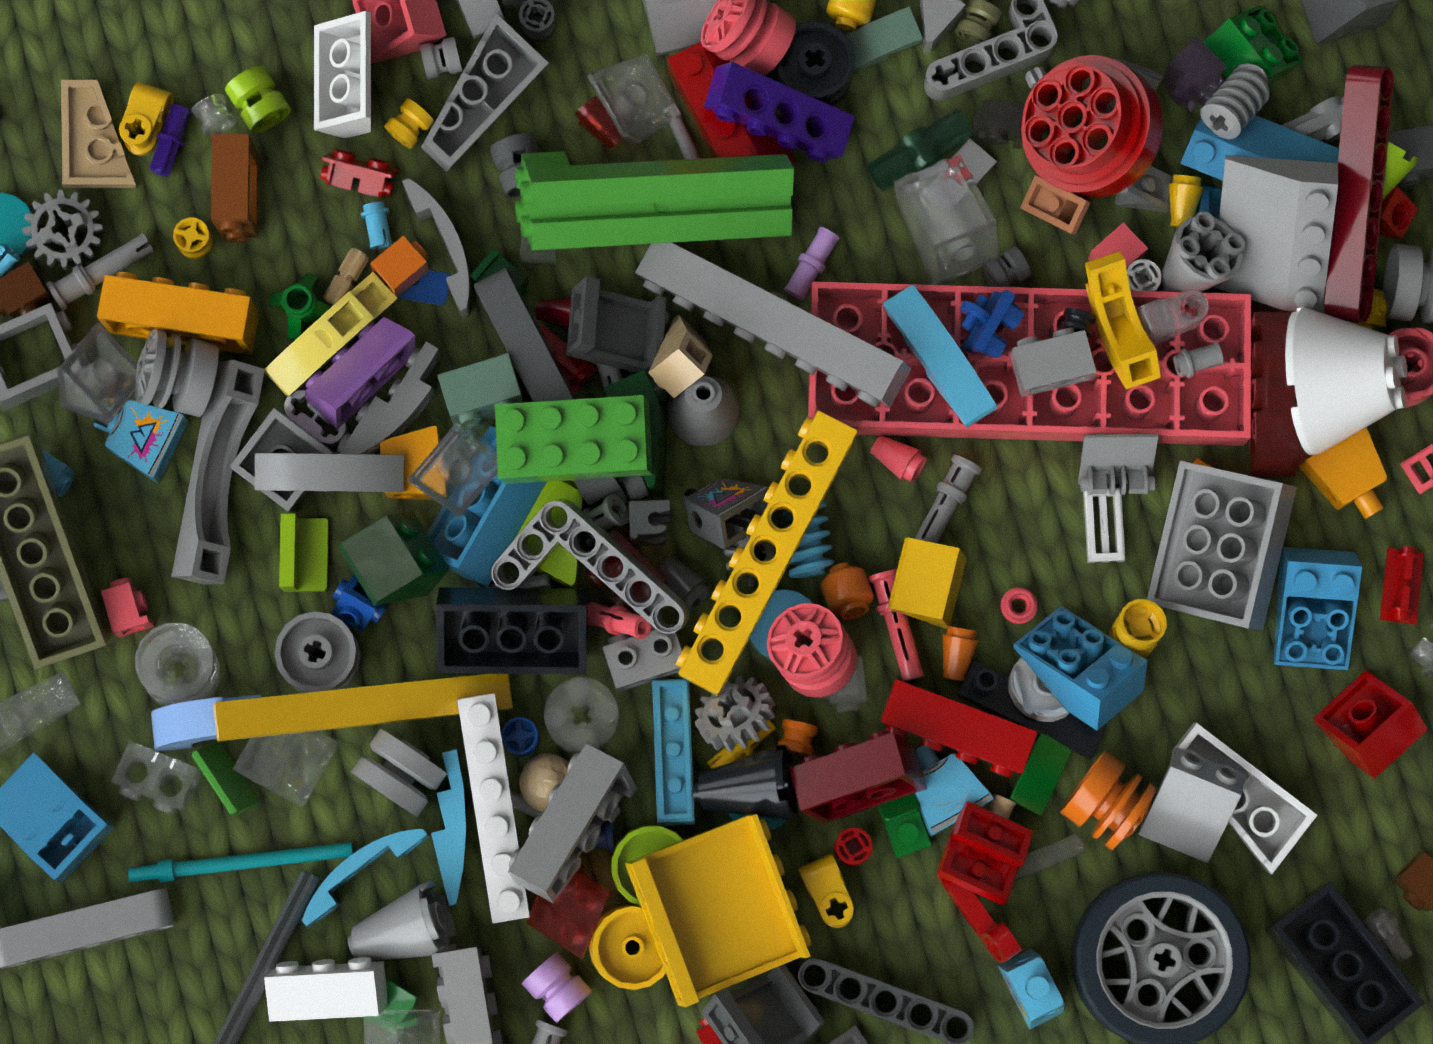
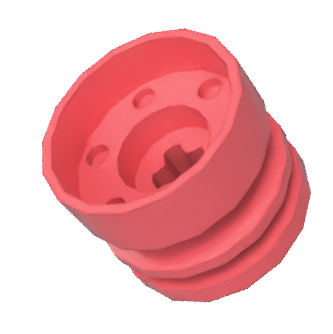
(749, 33)
(824, 664)

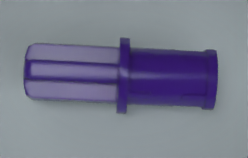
(170, 140)

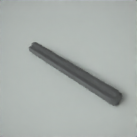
(268, 958)

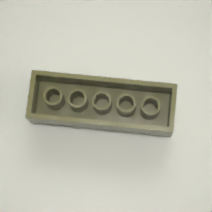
(42, 560)

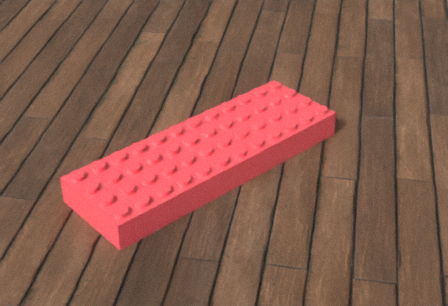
(1182, 410)

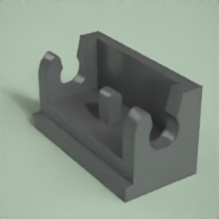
(647, 520)

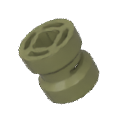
(978, 22)

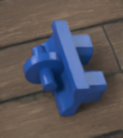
(984, 318)

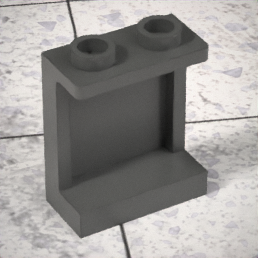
(615, 327)
(764, 1012)

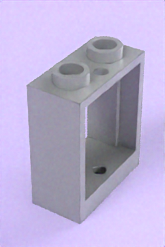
(45, 382)

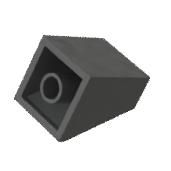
(1343, 18)

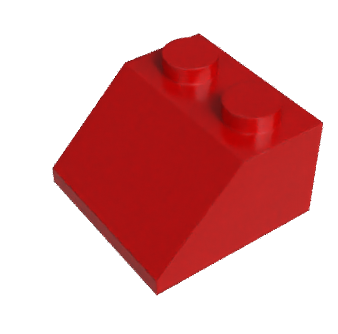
(1371, 723)

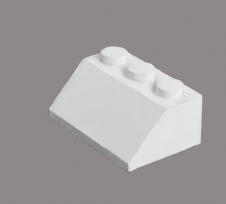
(343, 76)

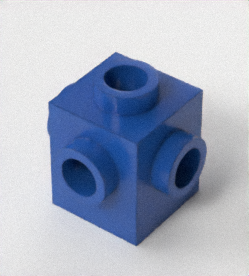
(354, 605)

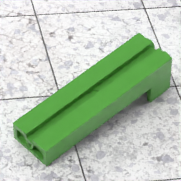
(652, 200)

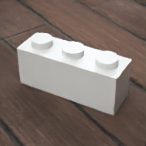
(326, 990)

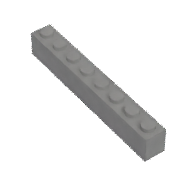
(774, 322)

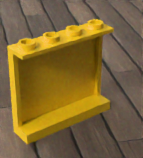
(718, 908)

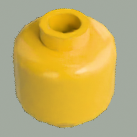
(850, 13)

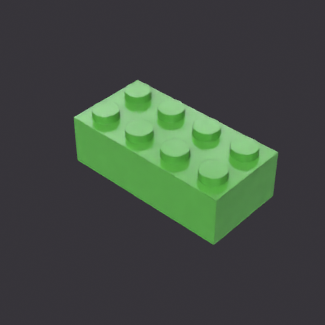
(573, 439)

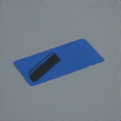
(430, 289)

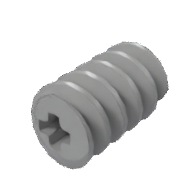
(1236, 101)

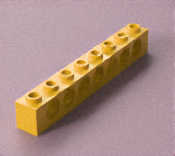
(837, 440)

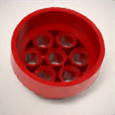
(1131, 127)

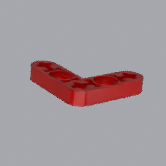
(995, 937)

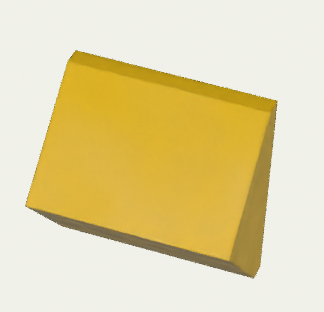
(927, 581)

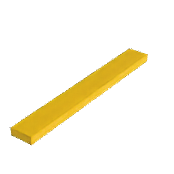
(354, 706)

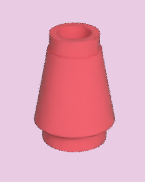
(899, 458)

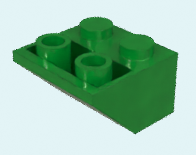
(1255, 40)

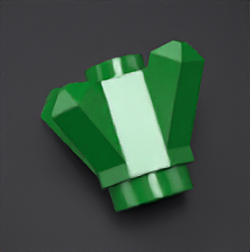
(299, 304)

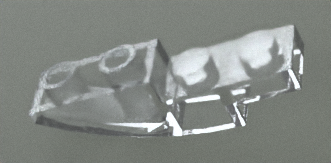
(35, 709)

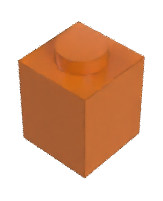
(401, 265)

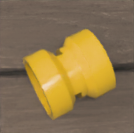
(406, 126)

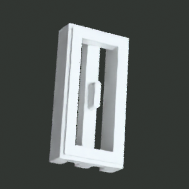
(1105, 555)

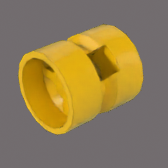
(1139, 626)

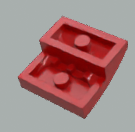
(984, 853)

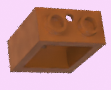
(234, 187)

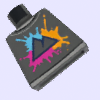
(724, 510)

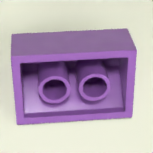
(360, 371)

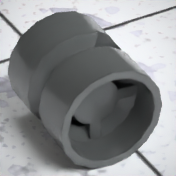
(507, 156)

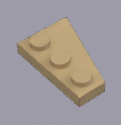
(89, 141)

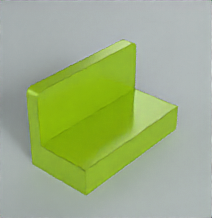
(303, 554)

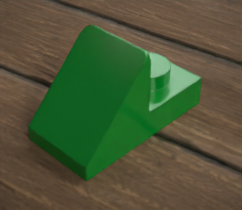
(904, 825)

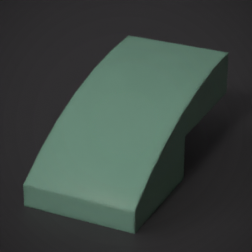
(884, 37)

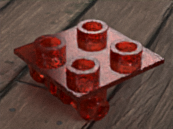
(573, 915)

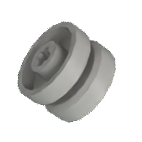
(312, 633)
(401, 769)

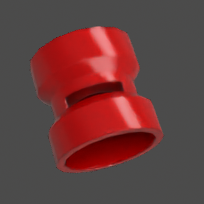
(851, 852)

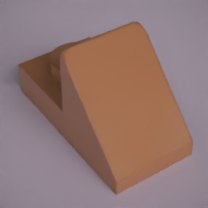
(1055, 205)

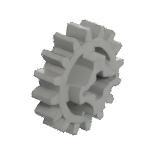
(50, 236)
(735, 714)

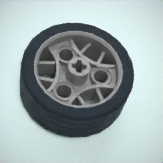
(1225, 948)

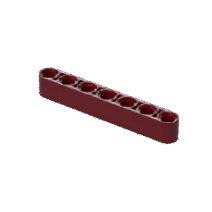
(1359, 192)

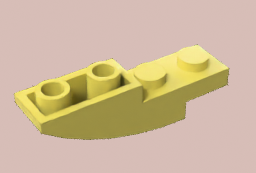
(330, 334)

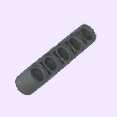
(903, 1002)

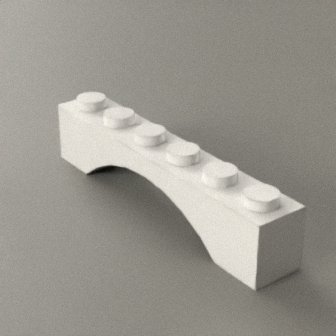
(492, 805)

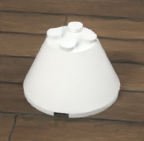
(1340, 377)

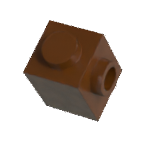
(22, 291)
(1417, 882)

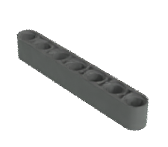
(532, 357)

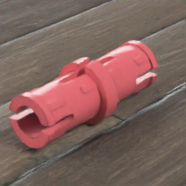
(618, 620)

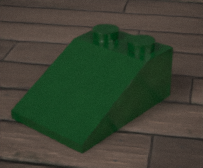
(643, 384)

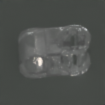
(1165, 317)

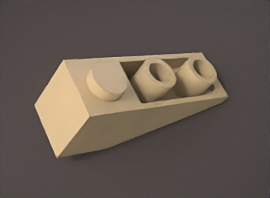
(681, 358)

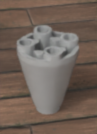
(1201, 255)

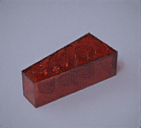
(1273, 440)

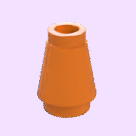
(958, 651)

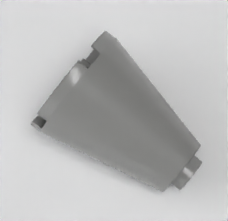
(704, 412)
(406, 928)

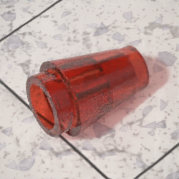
(598, 123)

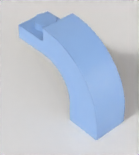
(186, 723)

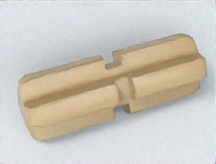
(349, 271)

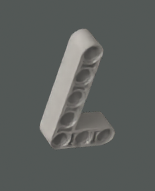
(594, 560)

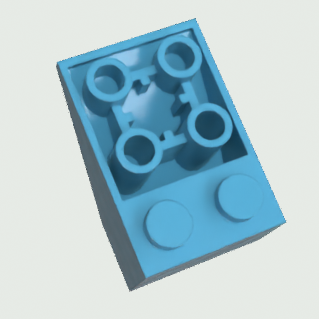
(1316, 607)
(1083, 666)
(50, 818)

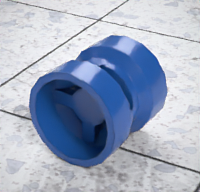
(515, 735)

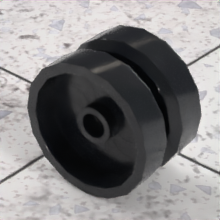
(832, 60)

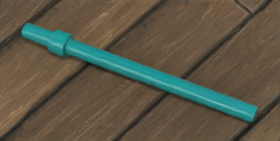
(168, 870)

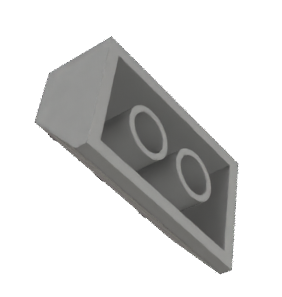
(676, 23)

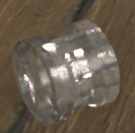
(214, 115)

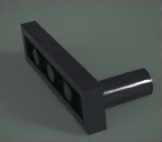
(991, 692)

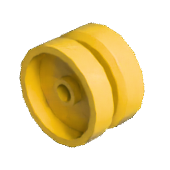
(609, 953)

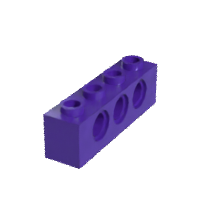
(828, 124)

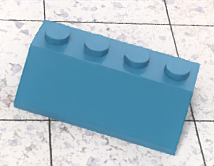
(1258, 139)
(486, 528)

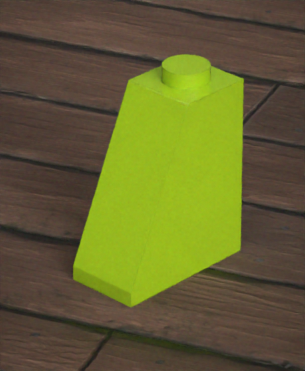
(561, 564)

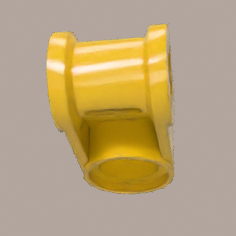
(146, 113)
(826, 885)

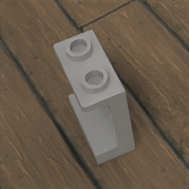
(1193, 804)

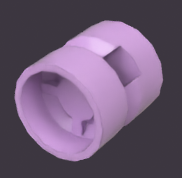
(556, 987)

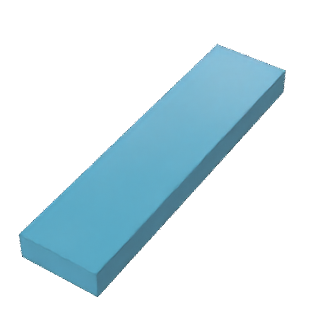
(673, 752)

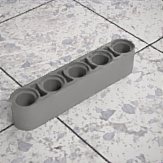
(85, 928)

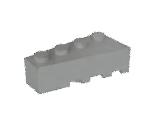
(488, 85)

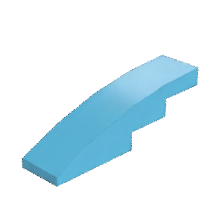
(940, 356)
(451, 841)

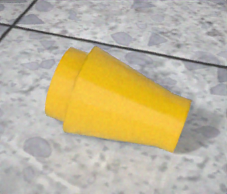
(1184, 198)

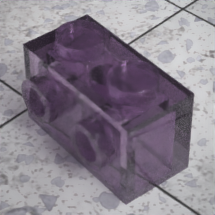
(1194, 75)

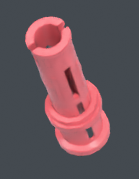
(910, 668)

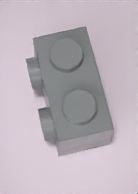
(1052, 362)
(641, 660)

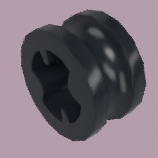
(1078, 320)

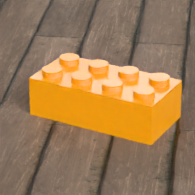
(139, 306)

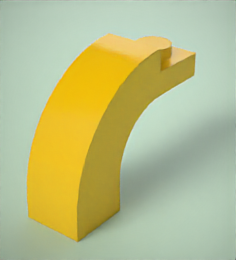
(1118, 323)

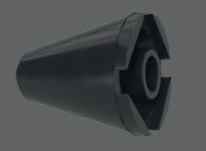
(750, 786)

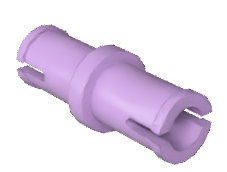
(811, 263)

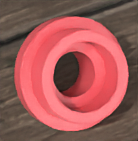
(1026, 597)

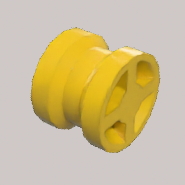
(188, 232)

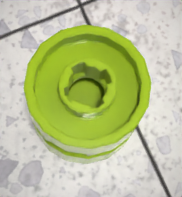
(260, 103)

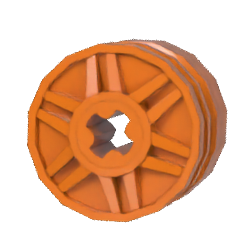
(1109, 800)

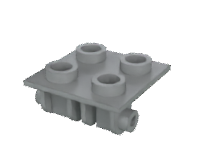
(1118, 460)

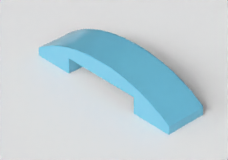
(323, 900)

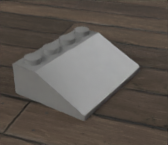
(1287, 228)
(1221, 545)

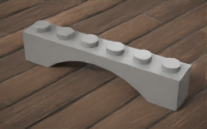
(203, 536)

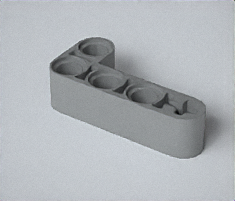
(987, 54)

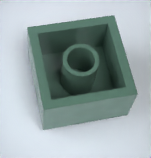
(476, 388)

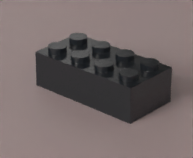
(512, 630)
(1344, 965)

